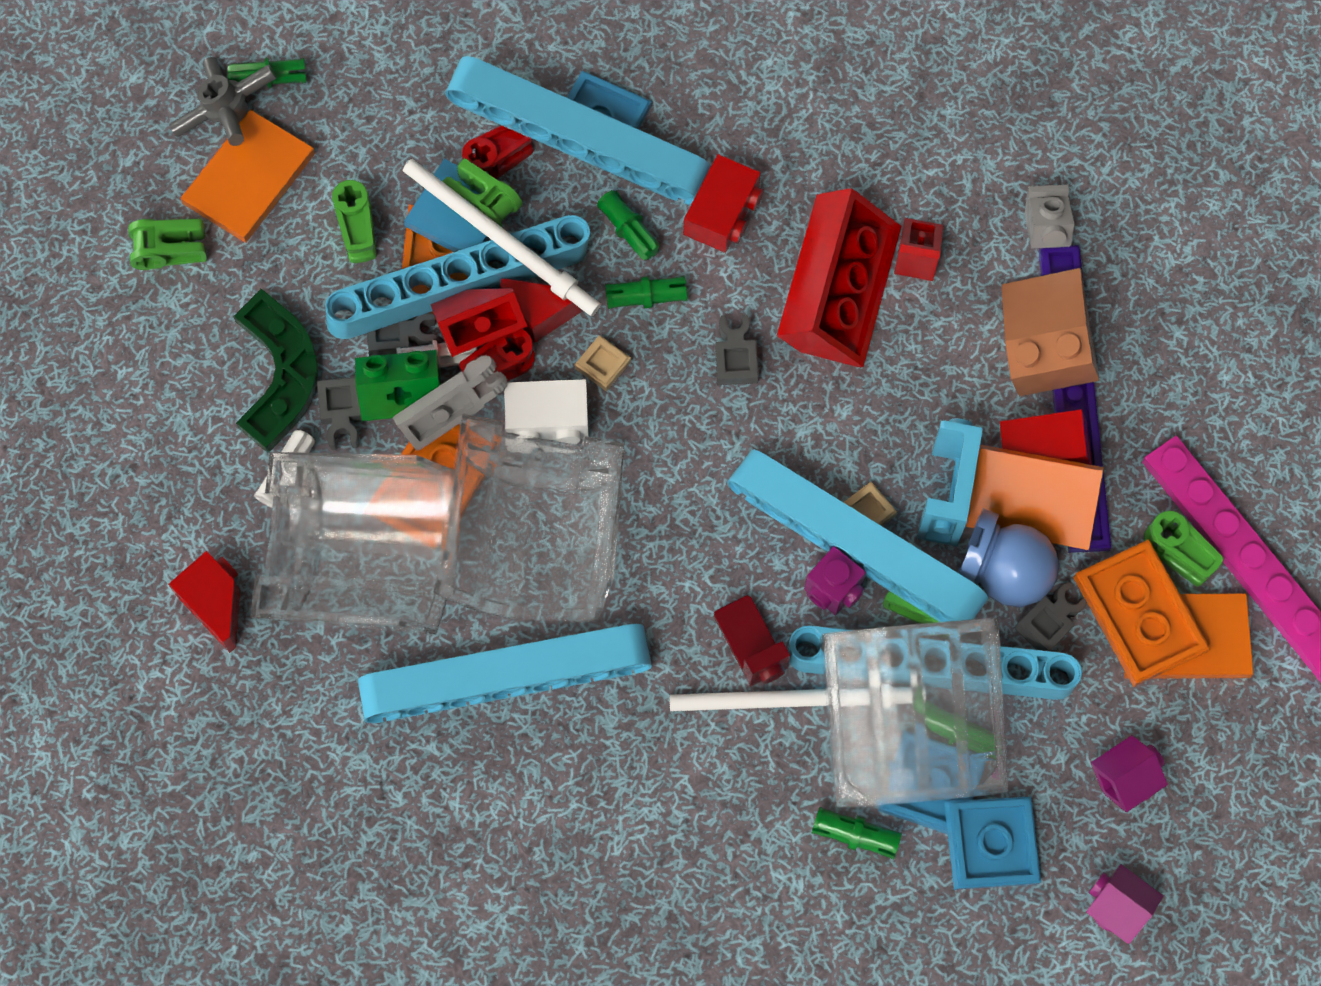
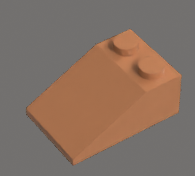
(1048, 333)

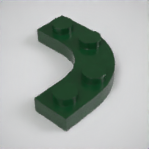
(294, 370)

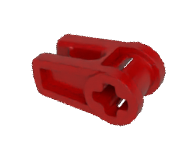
(498, 150)
(507, 362)

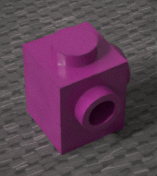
(835, 582)
(1130, 773)
(1123, 903)

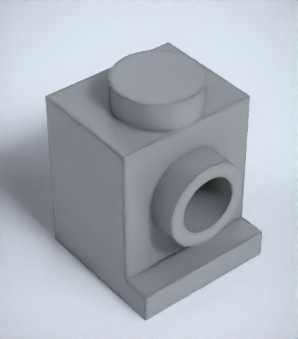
(1049, 216)

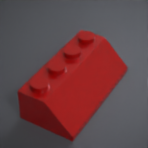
(839, 278)

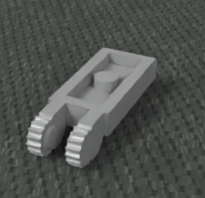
(444, 406)

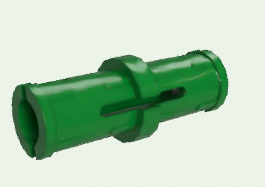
(646, 292)
(856, 833)

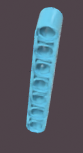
(576, 130)
(436, 276)
(872, 547)
(1035, 662)
(504, 671)

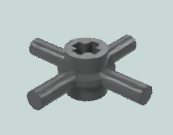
(223, 101)

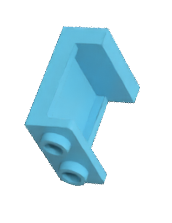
(946, 520)

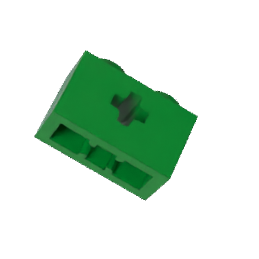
(394, 382)

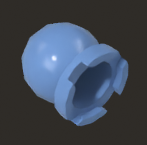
(1010, 562)

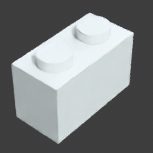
(547, 409)

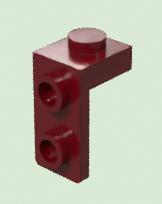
(752, 642)

